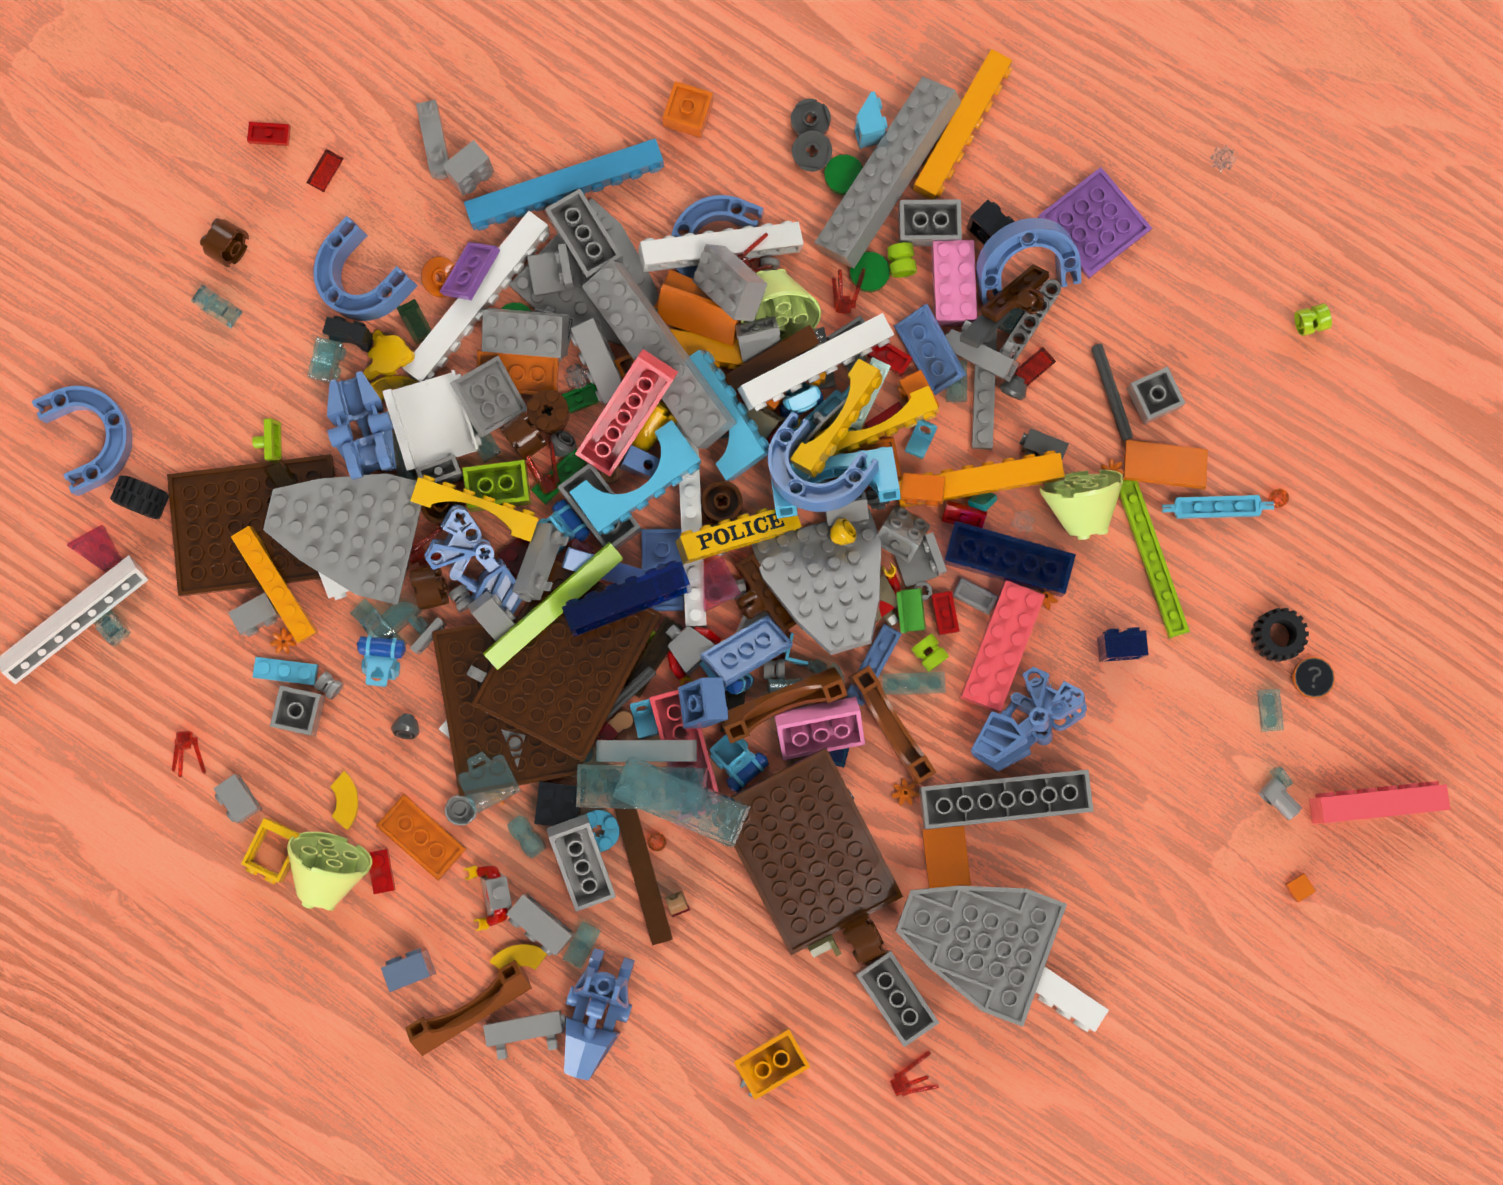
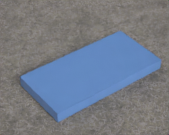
(930, 349)
(657, 550)
(746, 650)

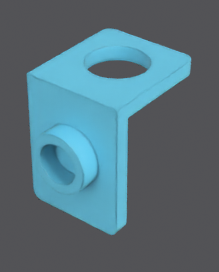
(919, 440)
(792, 660)
(644, 719)

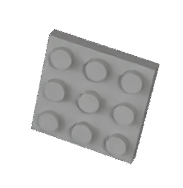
(489, 396)

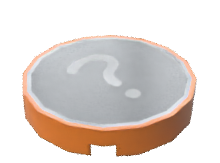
(1313, 677)

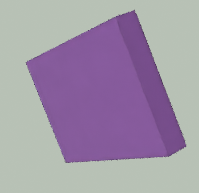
(470, 270)

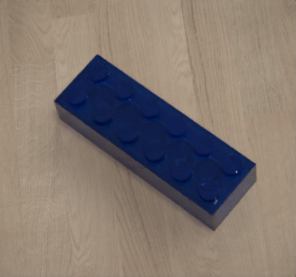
(1009, 559)
(627, 598)

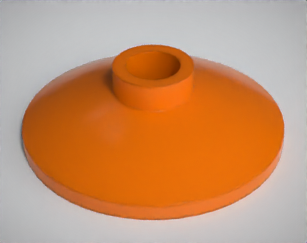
(439, 266)

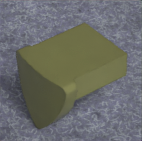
(823, 946)

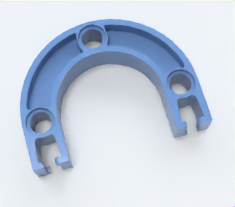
(711, 210)
(1023, 235)
(329, 285)
(118, 436)
(813, 496)

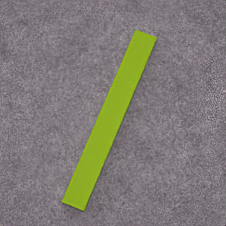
(1153, 559)
(552, 606)

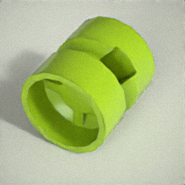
(902, 261)
(1315, 319)
(933, 659)

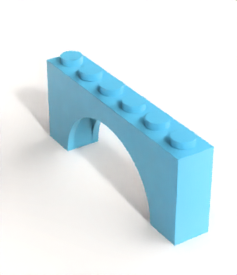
(745, 443)
(884, 483)
(608, 509)

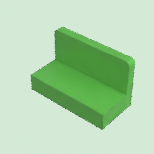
(911, 610)

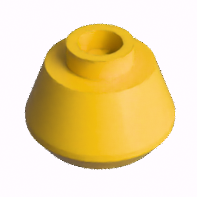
(843, 532)

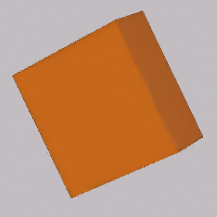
(1300, 887)

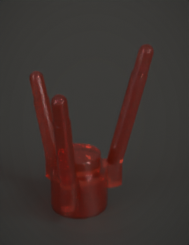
(747, 261)
(843, 303)
(546, 482)
(418, 550)
(183, 742)
(902, 1085)

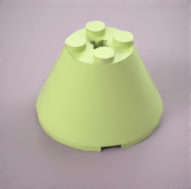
(788, 303)
(1084, 501)
(325, 868)

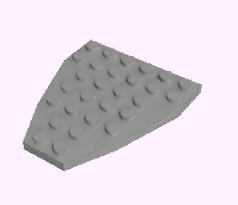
(576, 301)
(349, 530)
(824, 584)
(984, 942)

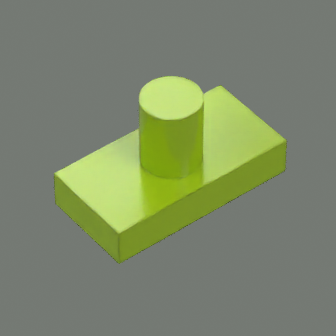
(270, 440)

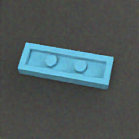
(285, 671)

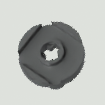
(816, 110)
(818, 160)

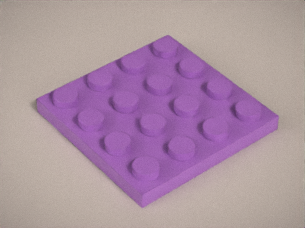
(1098, 221)

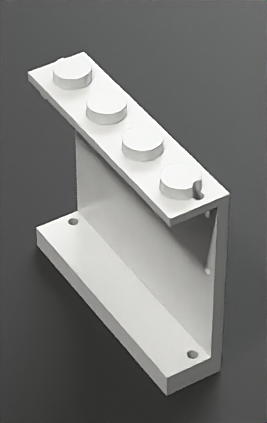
(430, 421)

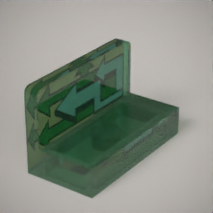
(414, 321)

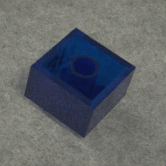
(1124, 645)

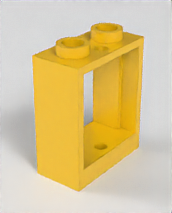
(254, 868)

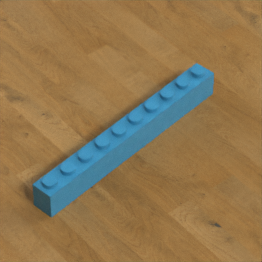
(552, 187)

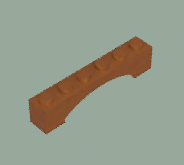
(817, 688)
(904, 746)
(432, 1032)

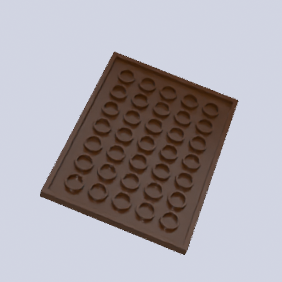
(216, 505)
(566, 684)
(477, 731)
(811, 852)

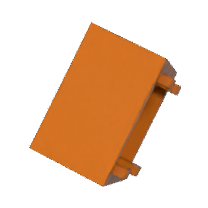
(687, 109)

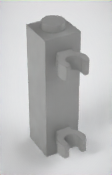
(433, 137)
(985, 357)
(539, 562)
(524, 1028)

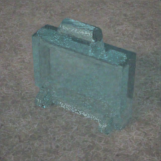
(488, 783)

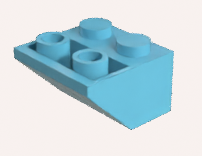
(869, 122)

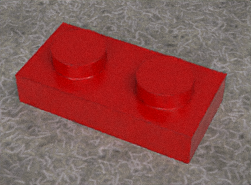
(268, 133)
(892, 356)
(964, 514)
(945, 613)
(381, 872)

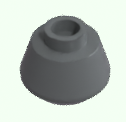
(1014, 388)
(562, 443)
(405, 727)

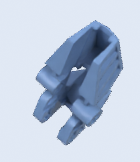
(356, 401)
(459, 549)
(1006, 742)
(583, 1042)

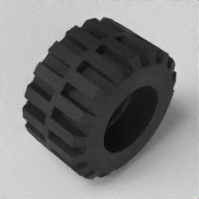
(139, 497)
(1296, 631)

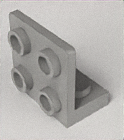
(551, 272)
(757, 337)
(902, 533)
(925, 563)

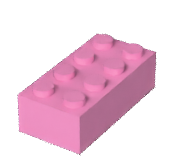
(953, 282)
(819, 726)

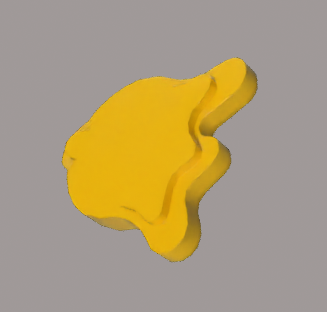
(388, 355)

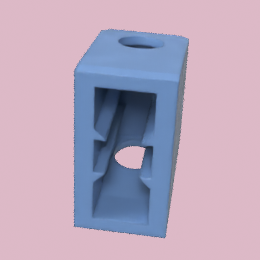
(634, 461)

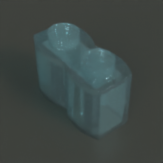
(326, 360)
(523, 831)

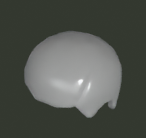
(459, 810)

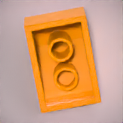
(771, 1063)

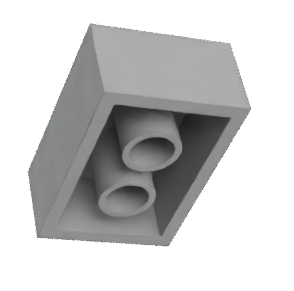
(929, 221)
(540, 925)

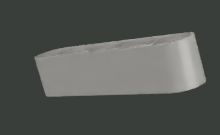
(1026, 333)
(646, 750)

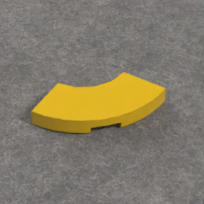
(392, 383)
(347, 800)
(523, 954)

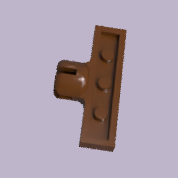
(1018, 294)
(760, 596)

